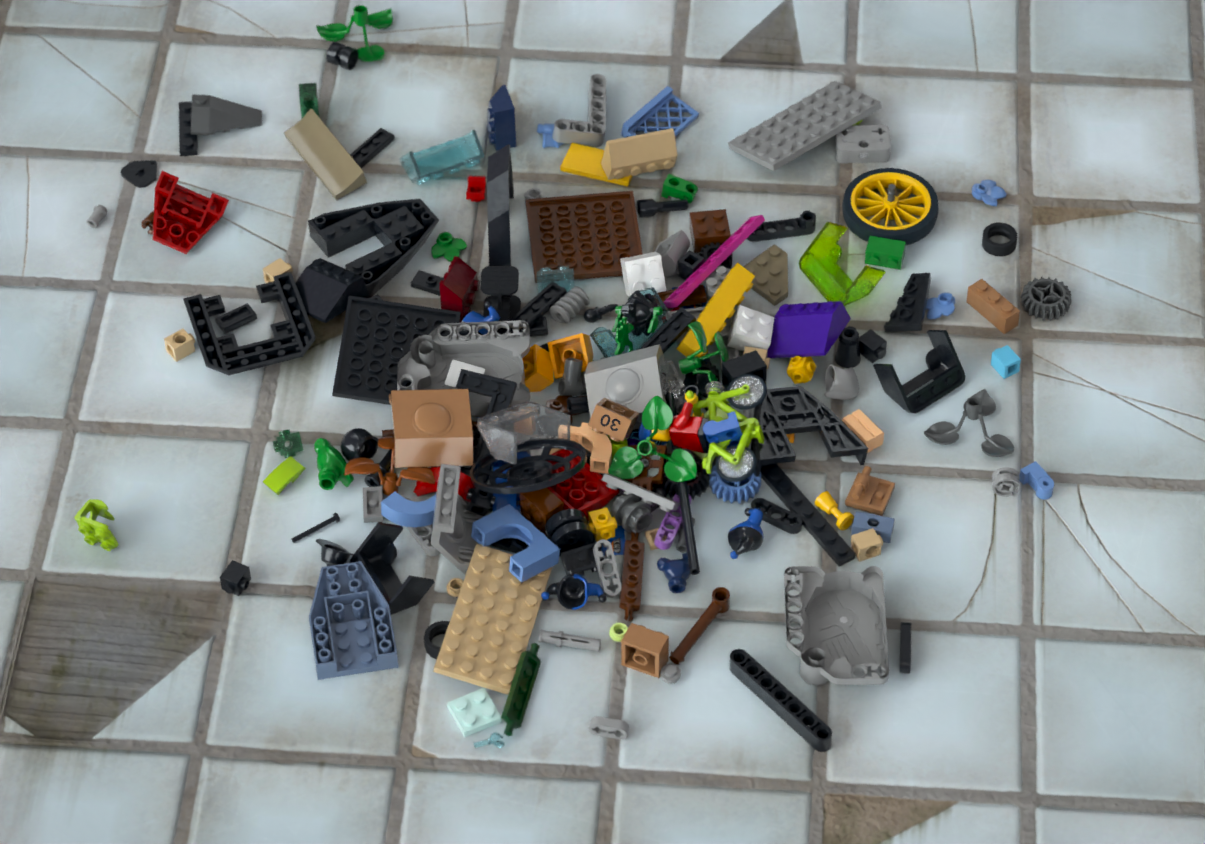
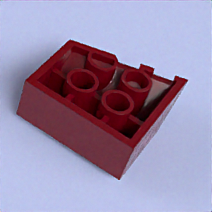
(459, 287)

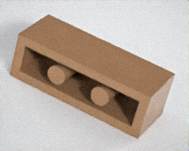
(993, 306)

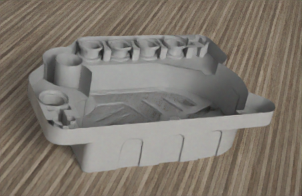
(432, 356)
(839, 625)

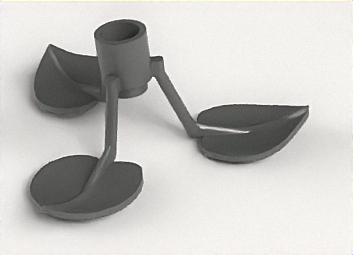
(975, 408)

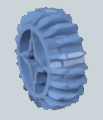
(734, 490)

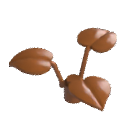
(390, 480)

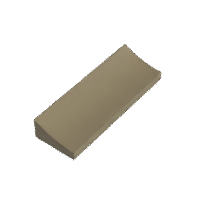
(325, 155)

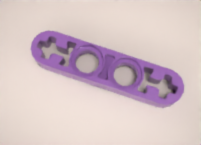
(669, 519)

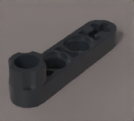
(806, 227)

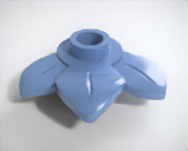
(988, 192)
(940, 306)

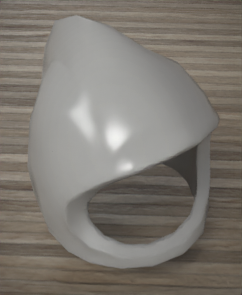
(843, 386)

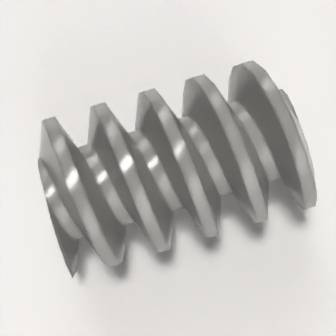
(569, 305)

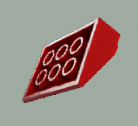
(583, 490)

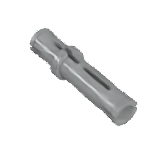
(569, 640)

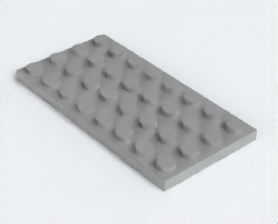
(804, 125)

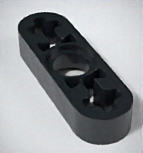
(781, 523)
(905, 647)

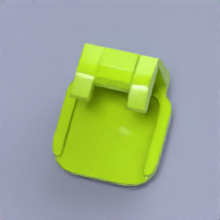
(94, 530)

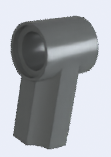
(571, 383)

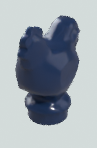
(676, 572)

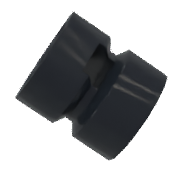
(342, 55)

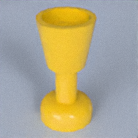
(828, 504)

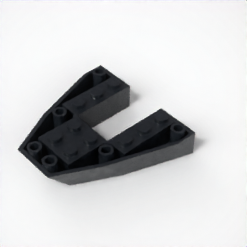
(398, 225)

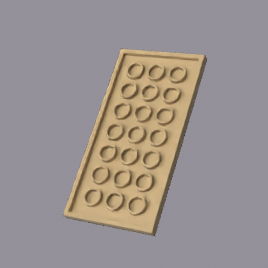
(490, 622)

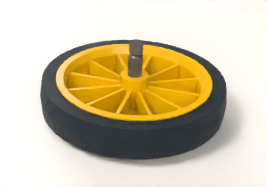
(890, 205)

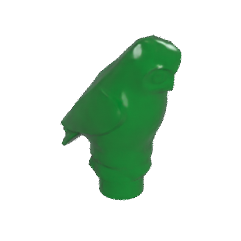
(330, 465)

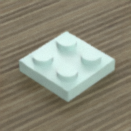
(474, 712)

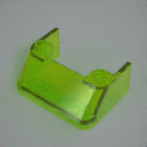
(821, 268)

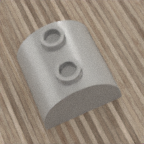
(672, 251)

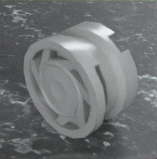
(1005, 482)

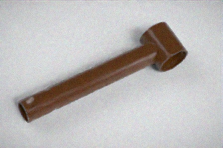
(702, 623)

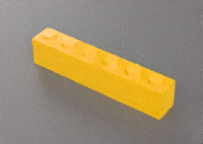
(719, 308)

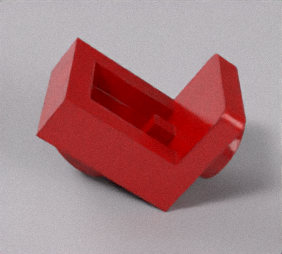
(476, 188)

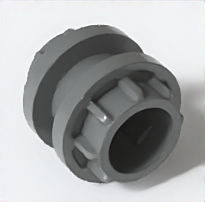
(632, 513)

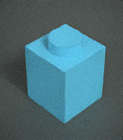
(1005, 361)

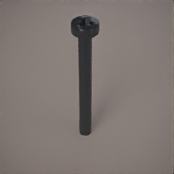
(335, 518)

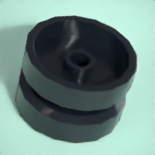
(569, 530)

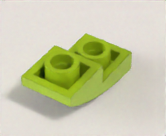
(283, 474)

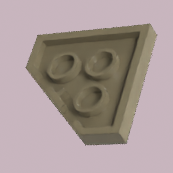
(770, 274)

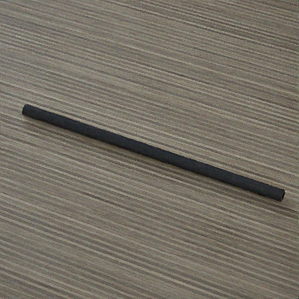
(685, 507)

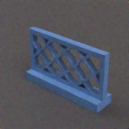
(657, 104)

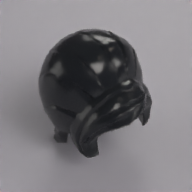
(358, 444)

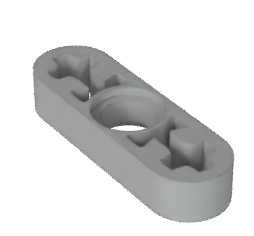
(599, 555)

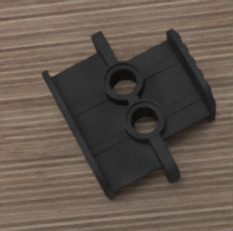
(500, 284)

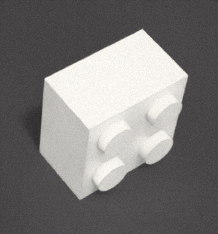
(643, 272)
(750, 329)

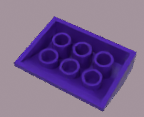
(807, 329)

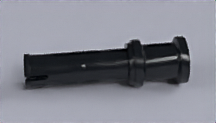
(373, 480)

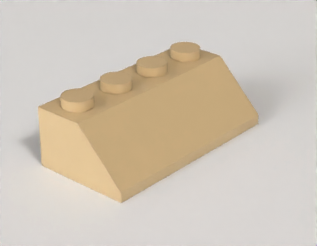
(639, 154)

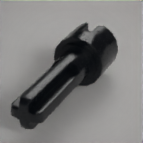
(649, 207)

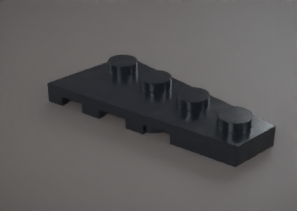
(911, 306)

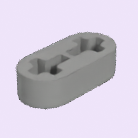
(608, 727)

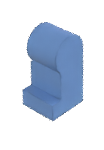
(1038, 480)

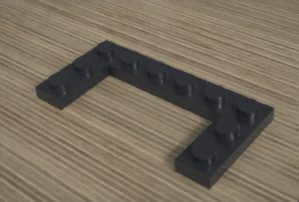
(502, 394)

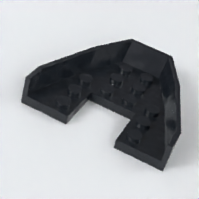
(499, 190)
(797, 411)

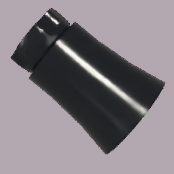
(848, 348)

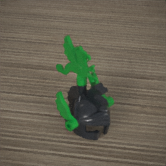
(641, 318)

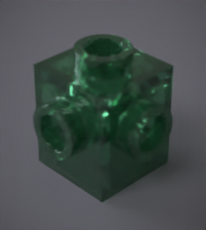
(295, 443)

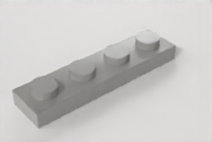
(647, 496)

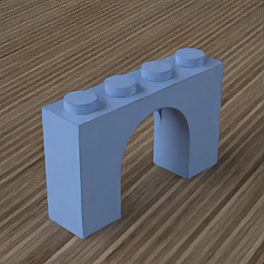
(511, 524)

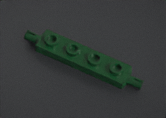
(521, 689)

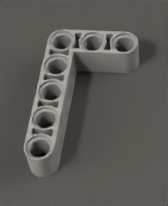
(583, 132)

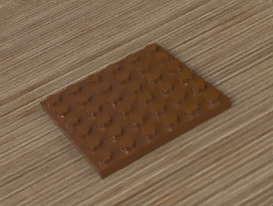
(583, 233)

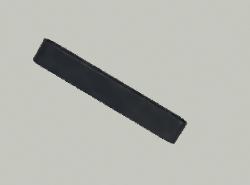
(780, 700)

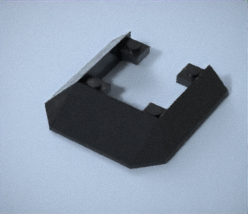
(290, 339)

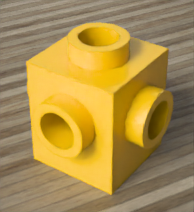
(801, 369)
(602, 524)

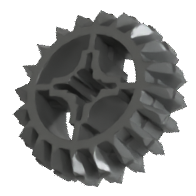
(1046, 298)

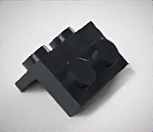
(580, 560)

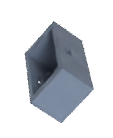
(883, 527)

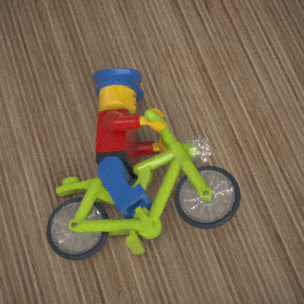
(715, 435)

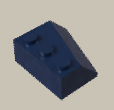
(501, 120)

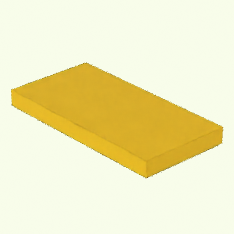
(587, 162)

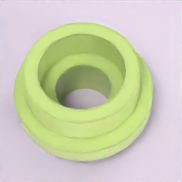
(618, 628)

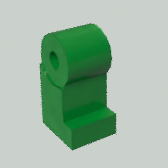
(679, 188)

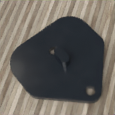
(144, 169)

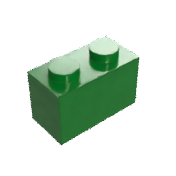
(885, 252)

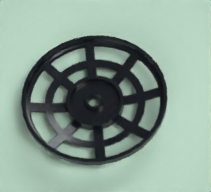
(530, 472)

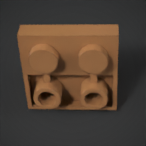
(869, 493)

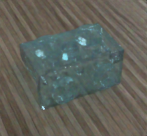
(563, 277)

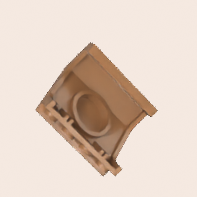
(432, 427)

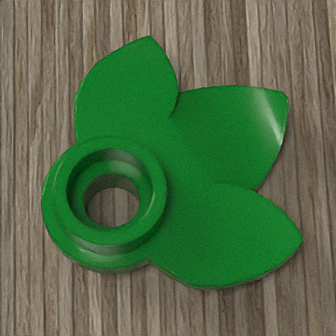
(447, 246)

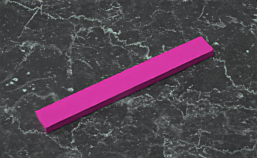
(713, 261)

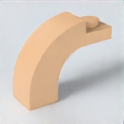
(596, 444)

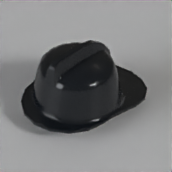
(333, 553)

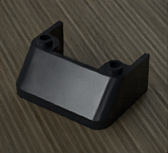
(940, 378)
(377, 555)

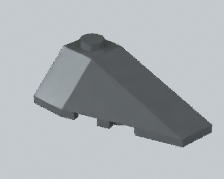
(217, 114)

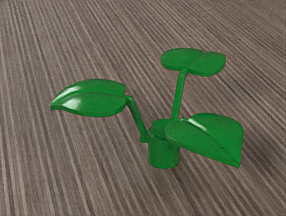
(378, 20)
(692, 363)
(627, 462)

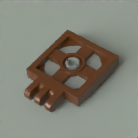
(653, 469)

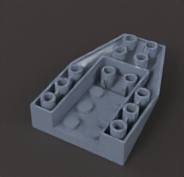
(350, 623)

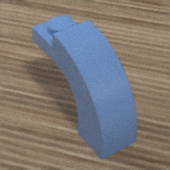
(408, 512)

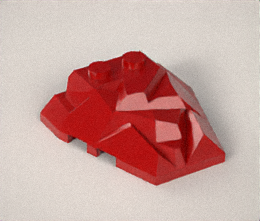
(182, 214)

